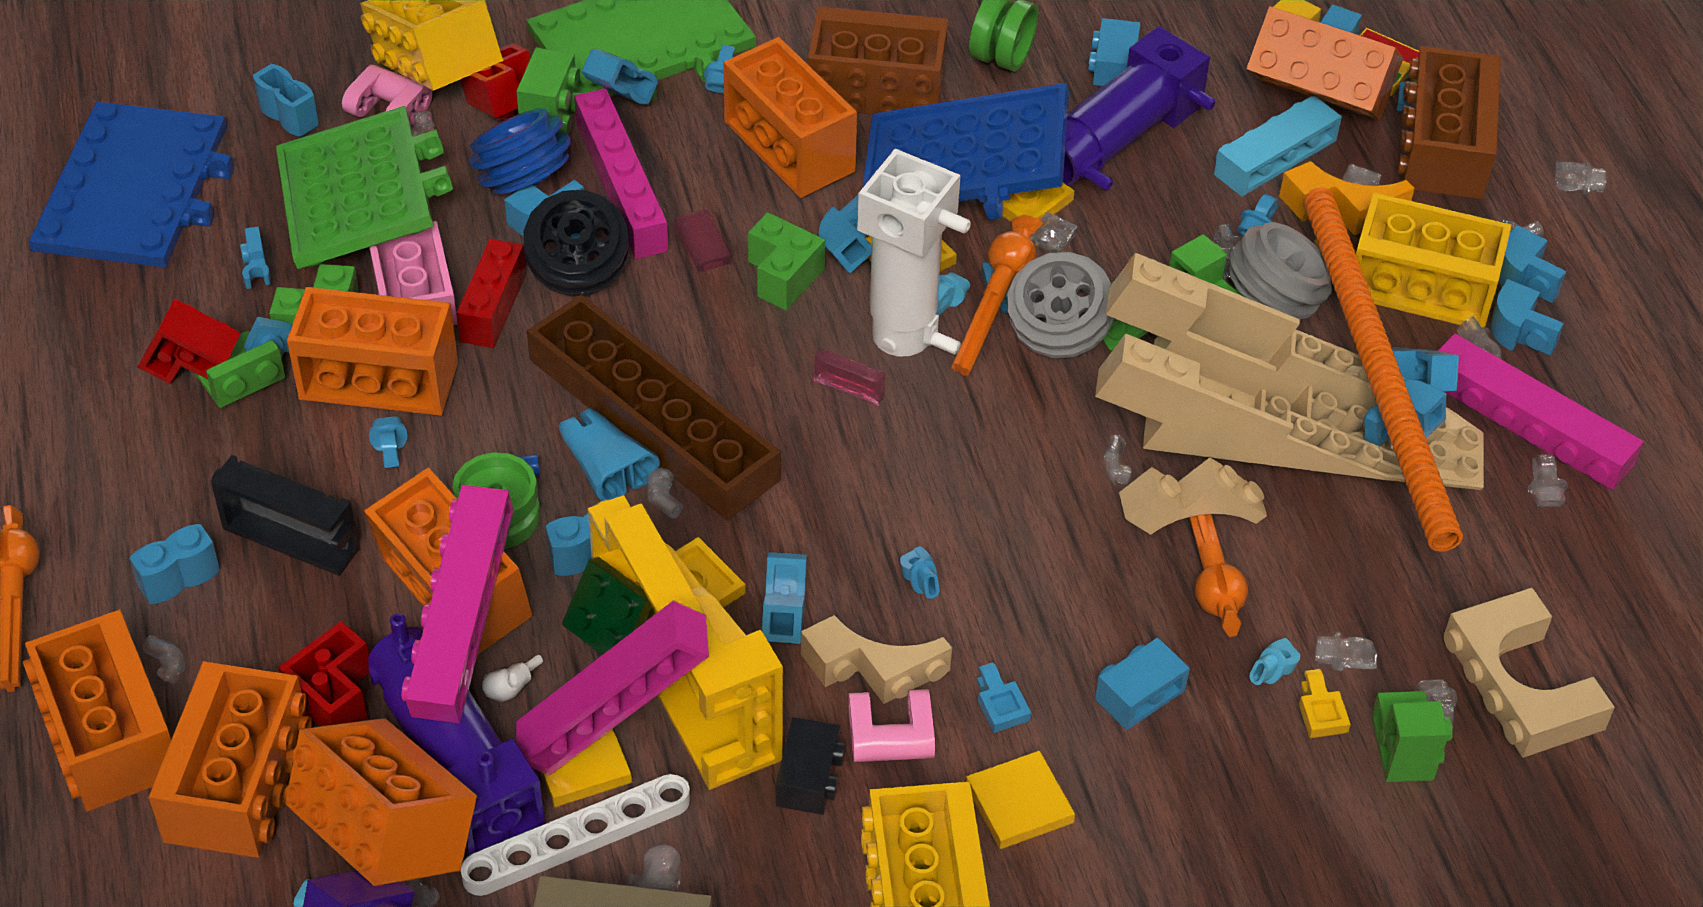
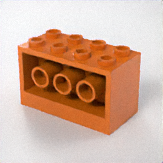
(1325, 63)
(790, 116)
(373, 351)
(409, 537)
(98, 709)
(229, 760)
(380, 801)

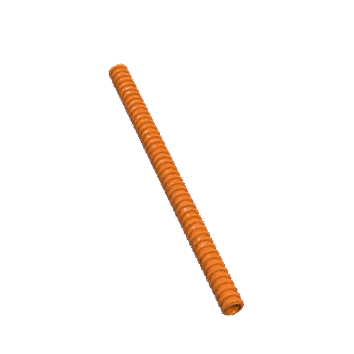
(1383, 373)

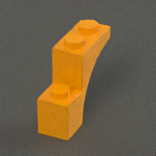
(1351, 198)

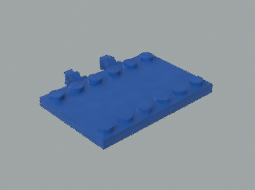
(992, 141)
(133, 185)

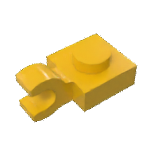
(1322, 710)

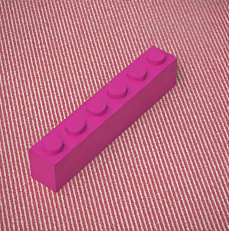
(621, 172)
(1542, 415)
(458, 605)
(613, 687)

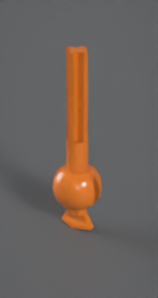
(1006, 256)
(17, 560)
(1220, 586)

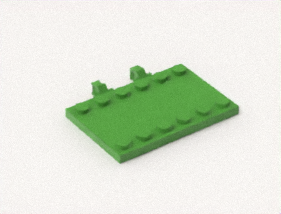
(650, 33)
(358, 186)

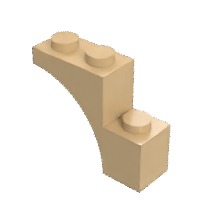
(1208, 489)
(890, 670)

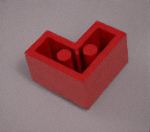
(496, 86)
(188, 341)
(329, 676)

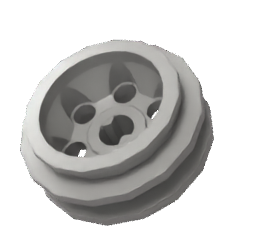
(1280, 270)
(1065, 329)

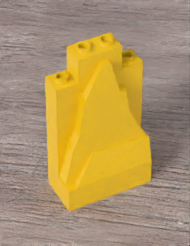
(732, 700)

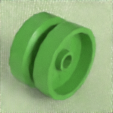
(1004, 32)
(505, 473)

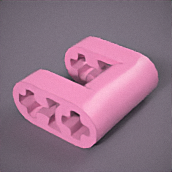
(380, 83)
(892, 740)

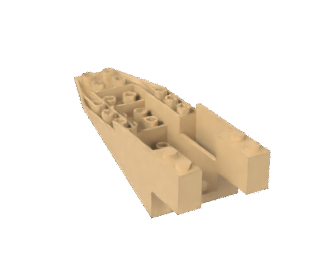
(1250, 386)

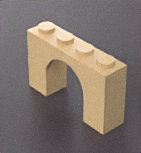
(1529, 716)

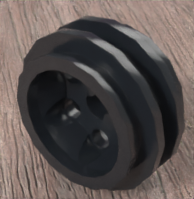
(555, 222)

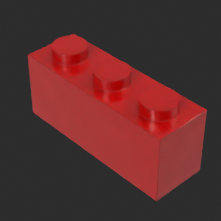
(491, 293)

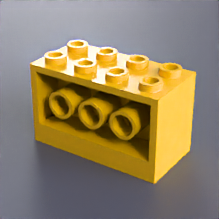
(431, 38)
(1431, 259)
(923, 847)

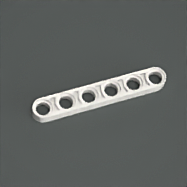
(574, 829)

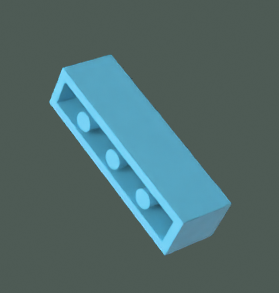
(1277, 145)

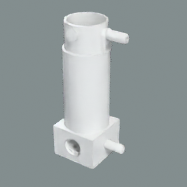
(905, 214)

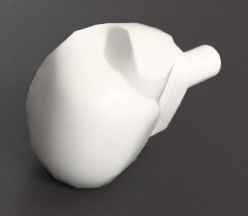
(508, 682)

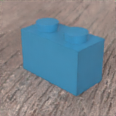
(1112, 49)
(1141, 683)

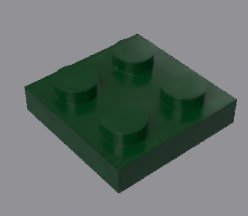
(605, 606)

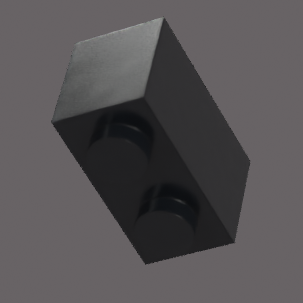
(809, 766)

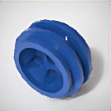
(520, 151)

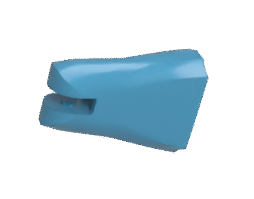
(607, 454)

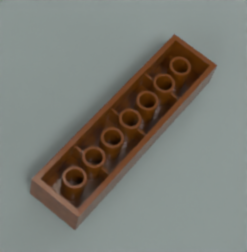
(655, 405)

